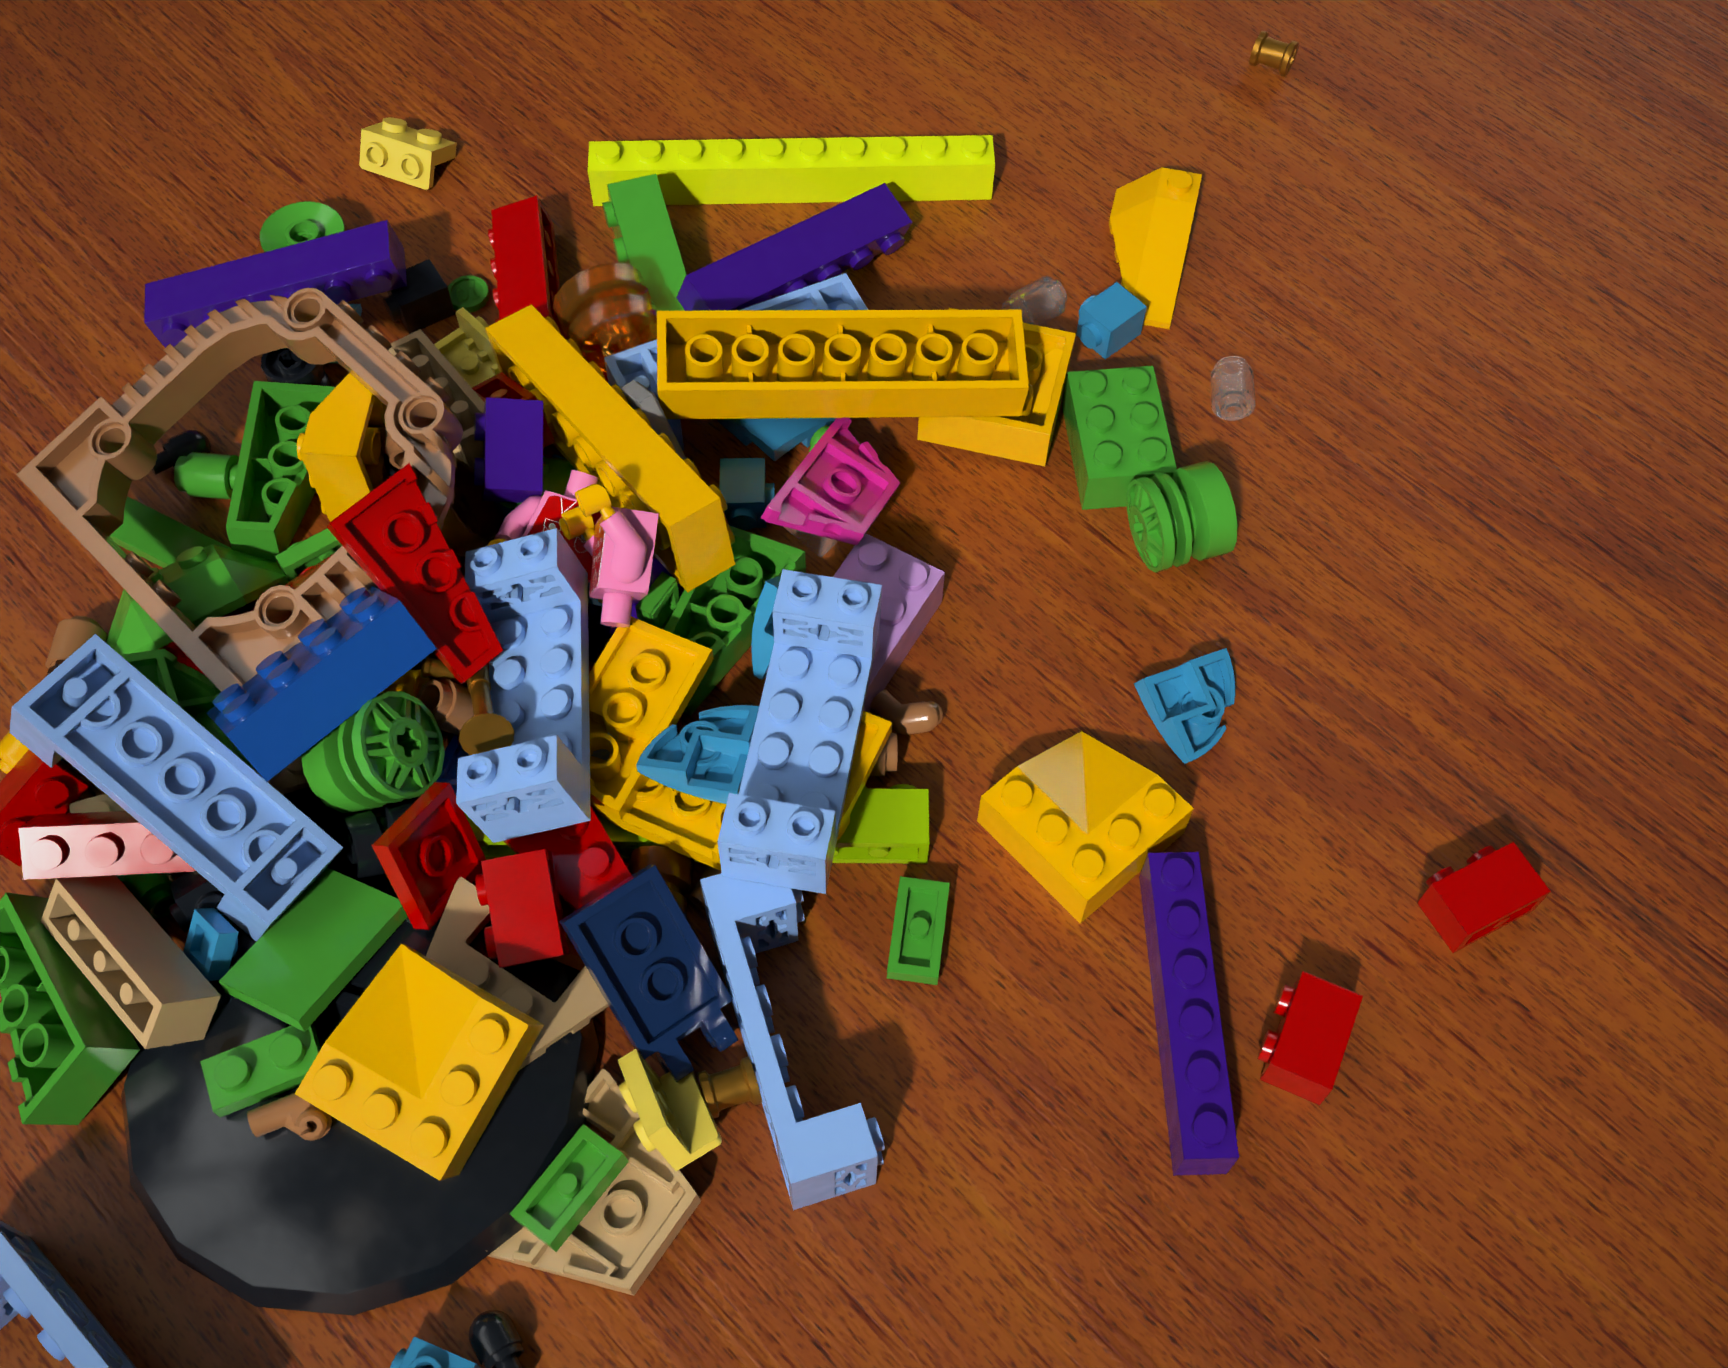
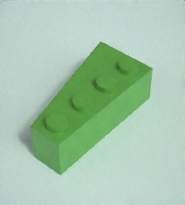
(646, 237)
(270, 480)
(724, 607)
(59, 1025)

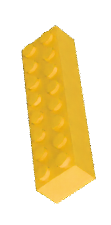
(841, 363)
(617, 444)

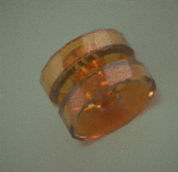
(606, 311)

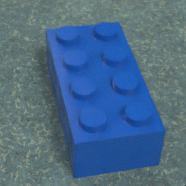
(320, 680)

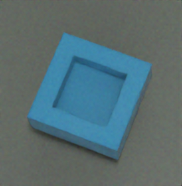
(211, 943)

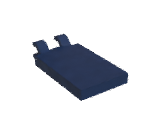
(651, 969)

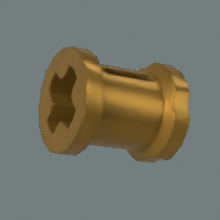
(1273, 53)
(730, 1087)

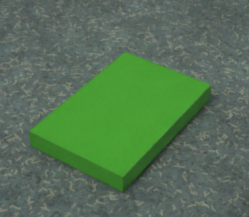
(314, 949)

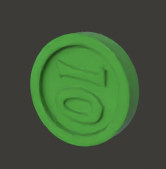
(469, 293)

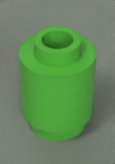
(206, 474)

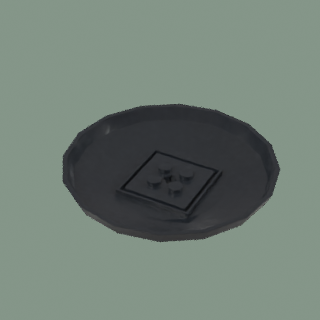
(338, 1215)

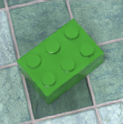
(1115, 432)

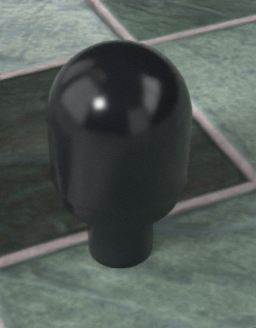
(180, 445)
(495, 1340)

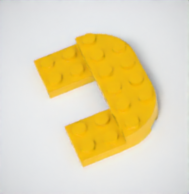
(635, 695)

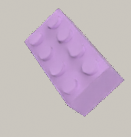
(908, 602)

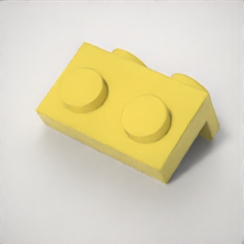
(404, 152)
(469, 349)
(670, 1112)

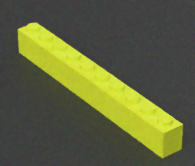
(799, 168)

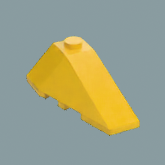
(1151, 237)

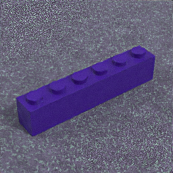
(801, 254)
(339, 265)
(1187, 1016)

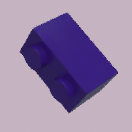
(511, 449)

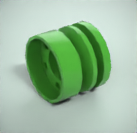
(1182, 516)
(377, 755)

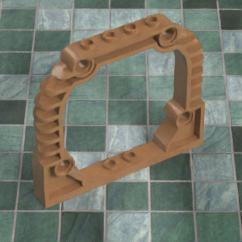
(96, 458)

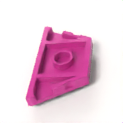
(834, 488)

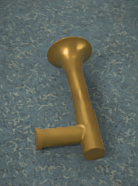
(485, 729)

